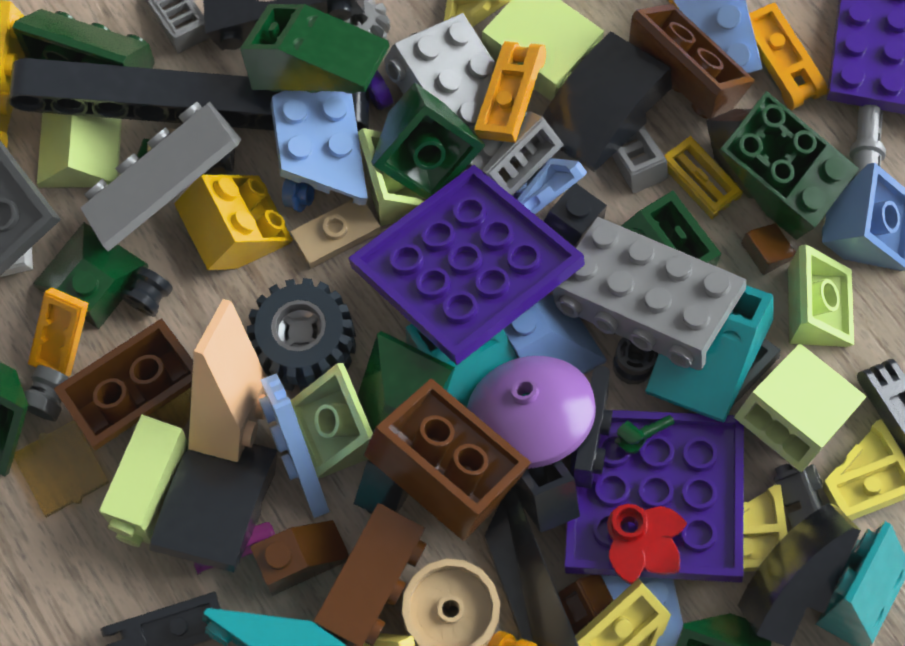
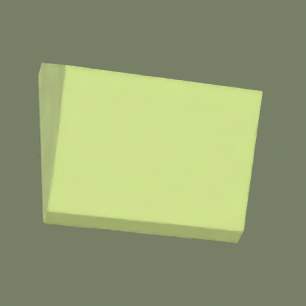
(78, 150)
(389, 197)
(819, 300)
(332, 422)

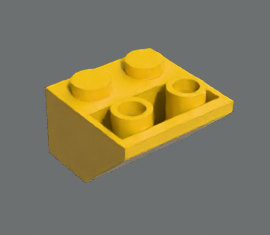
(232, 220)

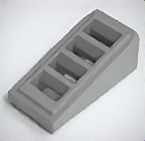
(187, 35)
(538, 155)
(643, 170)

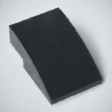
(606, 100)
(214, 506)
(799, 574)

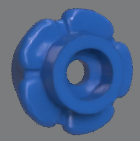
(297, 195)

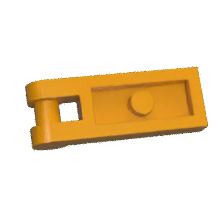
(785, 57)
(509, 91)

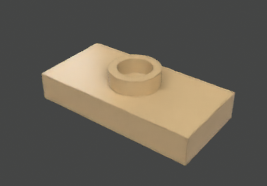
(335, 232)

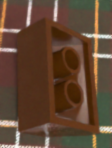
(697, 63)
(127, 383)
(446, 458)
(371, 578)

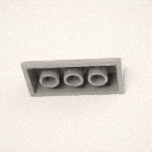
(159, 175)

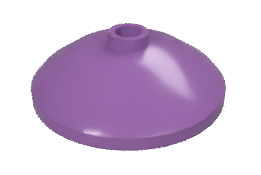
(549, 419)

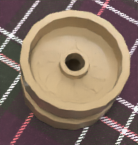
(449, 584)

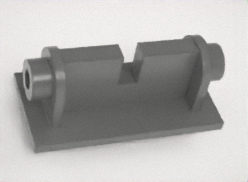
(799, 488)

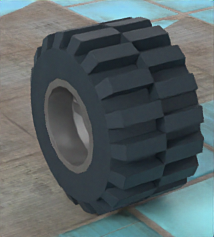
(301, 332)

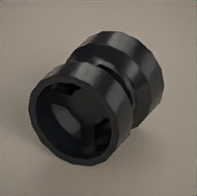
(633, 366)

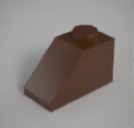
(299, 554)

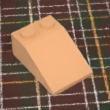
(225, 388)

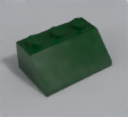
(63, 38)

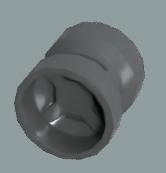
(41, 396)

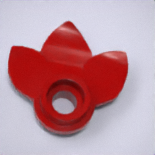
(646, 547)

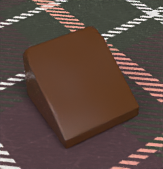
(768, 247)
(584, 600)

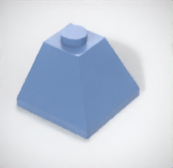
(868, 220)
(550, 333)

